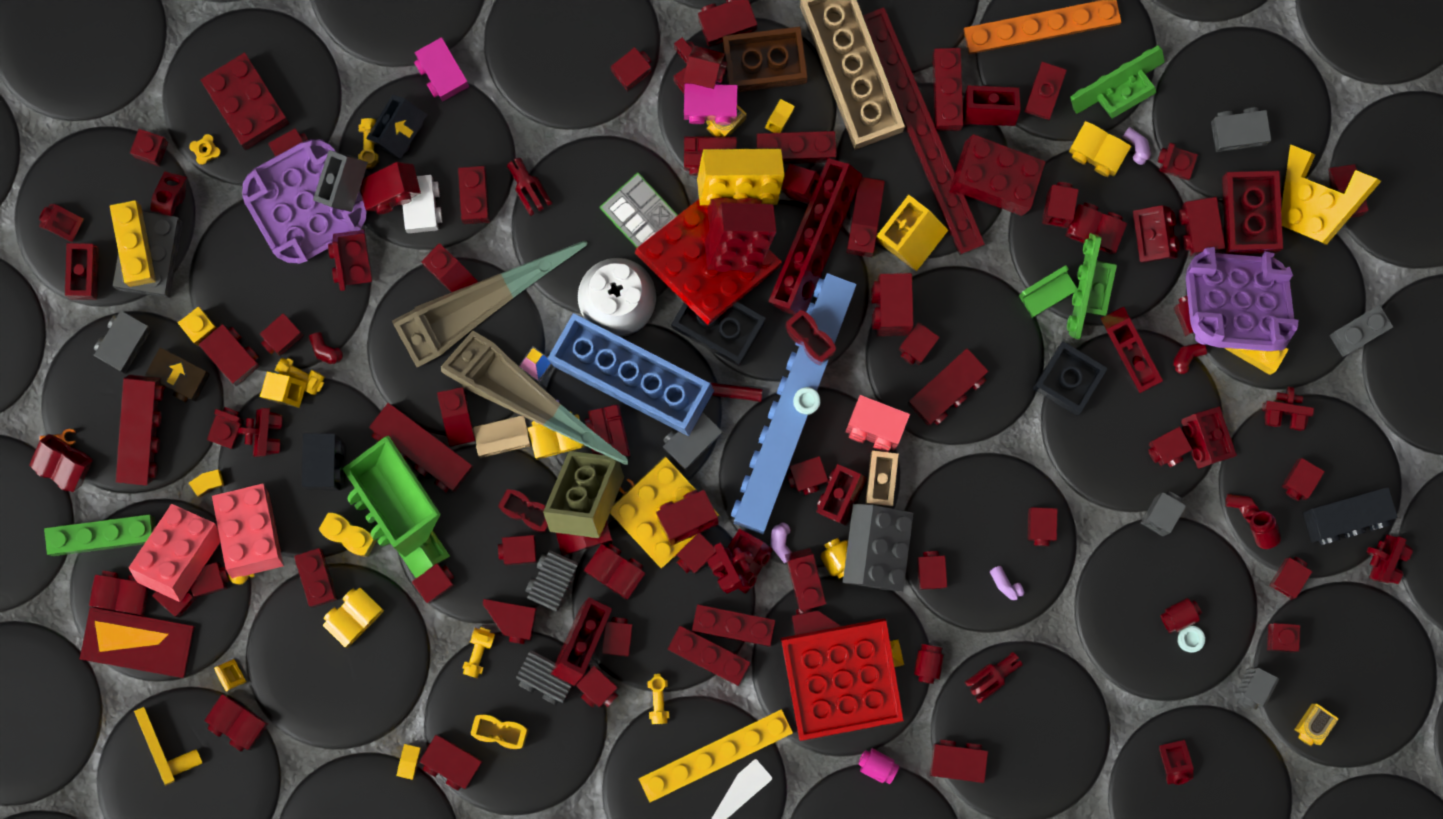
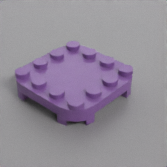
(284, 208)
(1240, 301)

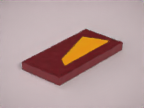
(137, 642)

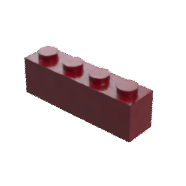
(138, 430)
(422, 448)

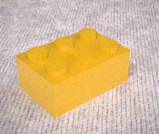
(740, 174)

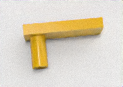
(166, 768)

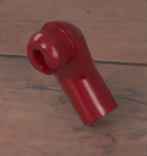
(324, 352)
(1185, 356)
(1244, 503)

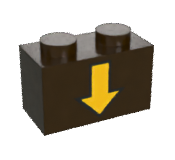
(178, 375)

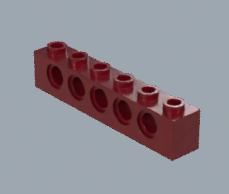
(815, 237)

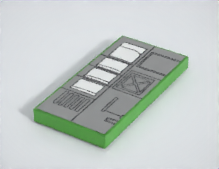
(637, 210)

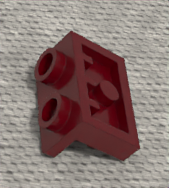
(1156, 233)
(350, 258)
(1208, 437)
(760, 551)

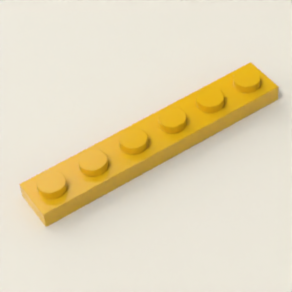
(715, 755)

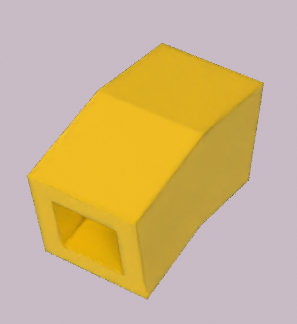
(780, 116)
(207, 482)
(408, 761)

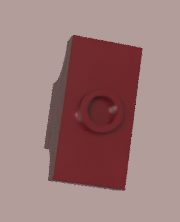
(1045, 90)

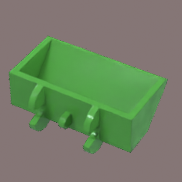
(392, 496)

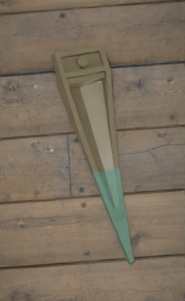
(445, 320)
(493, 375)

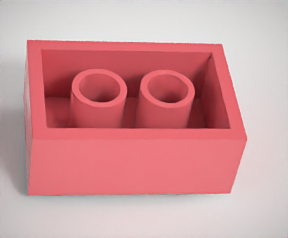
(876, 424)
(247, 531)
(175, 553)

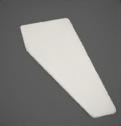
(745, 786)

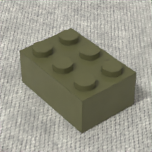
(583, 494)

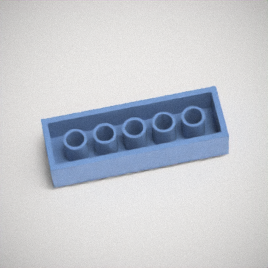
(631, 374)

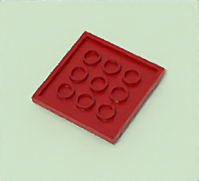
(679, 260)
(842, 679)

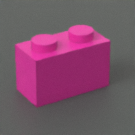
(442, 70)
(710, 104)

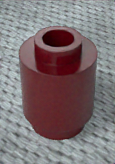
(1265, 530)
(1181, 615)
(929, 663)

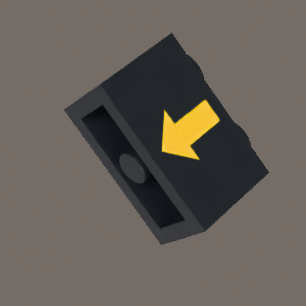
(397, 126)

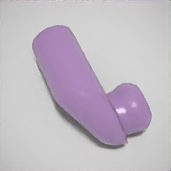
(1141, 145)
(778, 540)
(1003, 584)

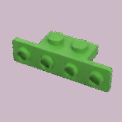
(1121, 87)
(1094, 286)

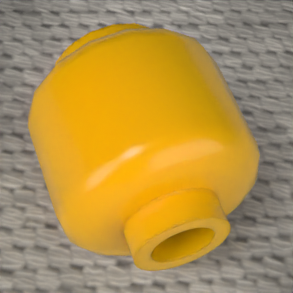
(835, 557)

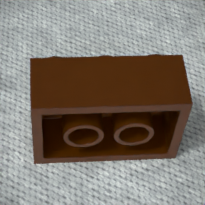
(765, 59)

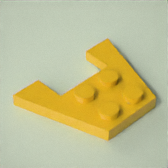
(1316, 208)

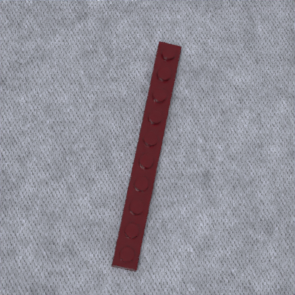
(923, 133)

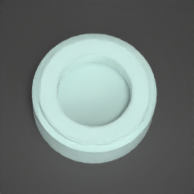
(806, 400)
(1191, 639)

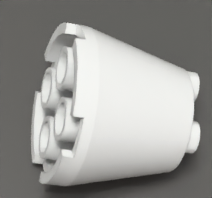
(617, 314)

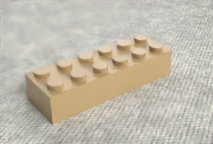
(853, 70)

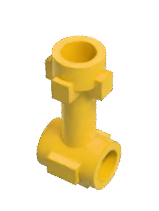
(367, 153)
(313, 379)
(482, 639)
(657, 684)

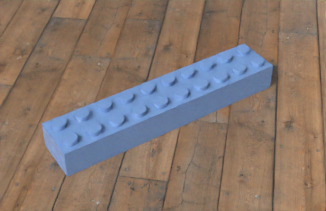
(787, 423)

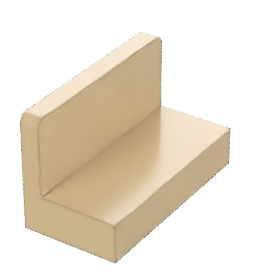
(501, 436)

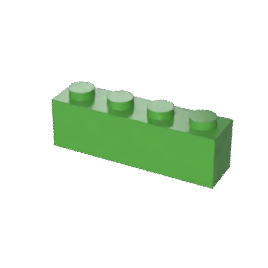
(99, 535)

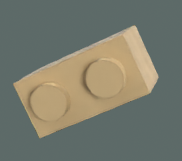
(881, 479)

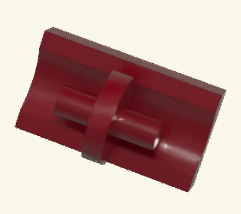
(1299, 414)
(264, 421)
(1386, 557)
(725, 559)

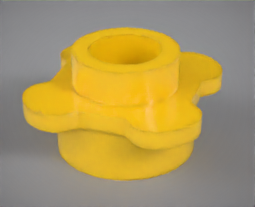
(212, 150)

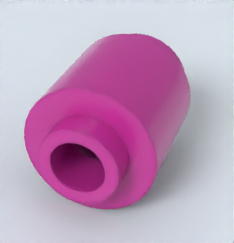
(878, 766)

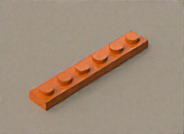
(1042, 26)

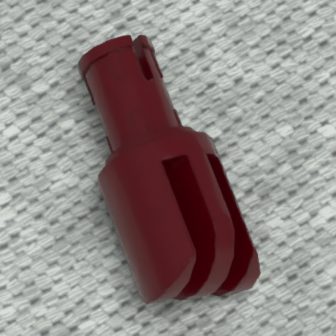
(526, 184)
(992, 677)

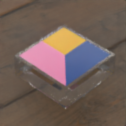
(535, 364)

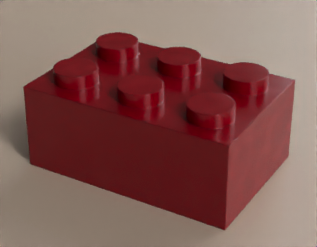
(244, 101)
(997, 175)
(1252, 212)
(740, 237)
(893, 304)

